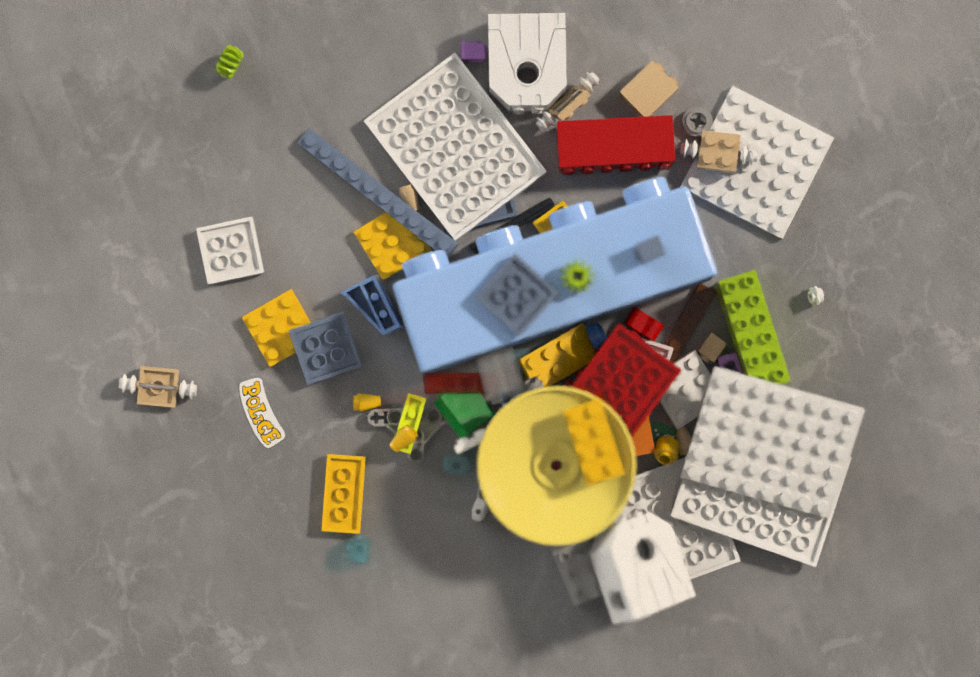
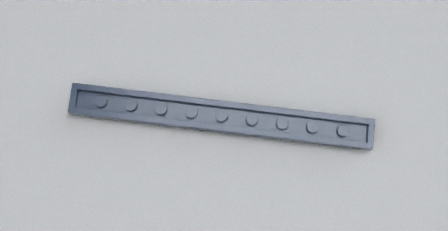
(377, 193)

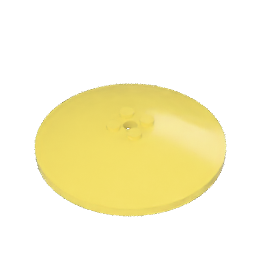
(525, 489)

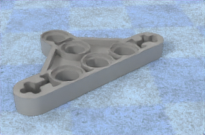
(426, 427)

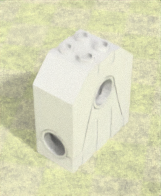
(528, 42)
(639, 567)

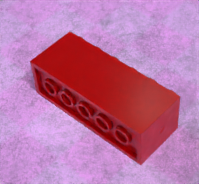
(615, 144)

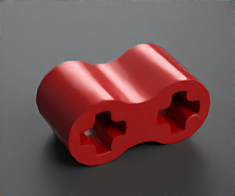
(643, 324)

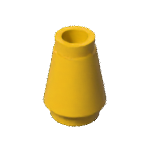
(365, 402)
(403, 438)

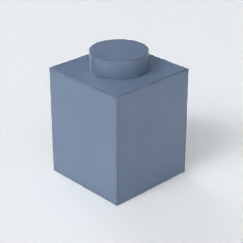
(649, 250)

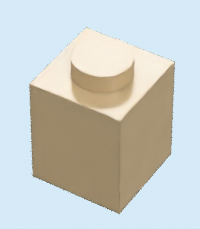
(711, 348)

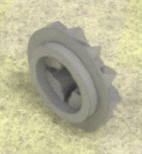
(692, 114)

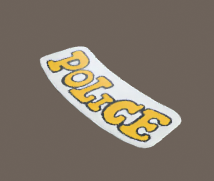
(260, 413)

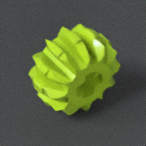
(229, 61)
(578, 269)

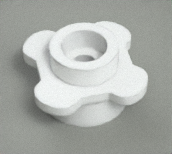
(815, 296)

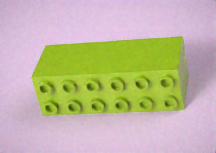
(751, 327)

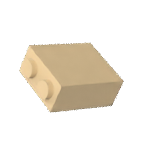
(649, 90)

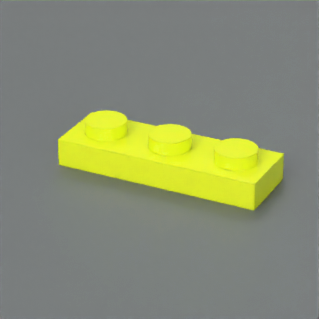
(411, 416)

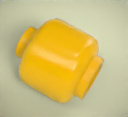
(667, 450)

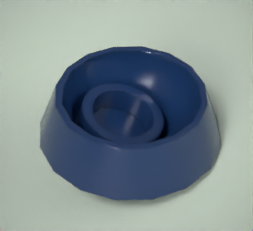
(596, 335)

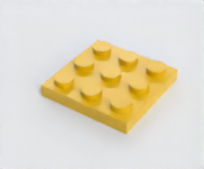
(389, 244)
(271, 326)

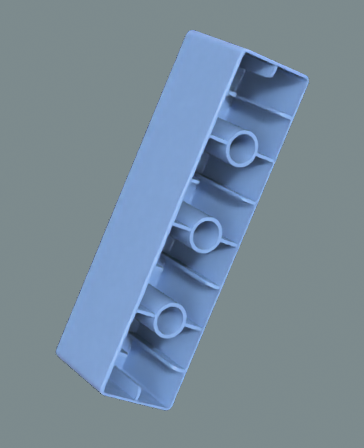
(454, 327)

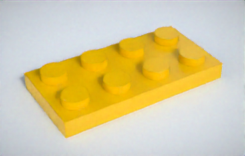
(559, 356)
(593, 442)
(343, 493)

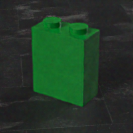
(464, 411)

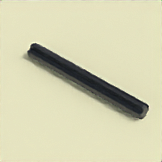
(524, 218)

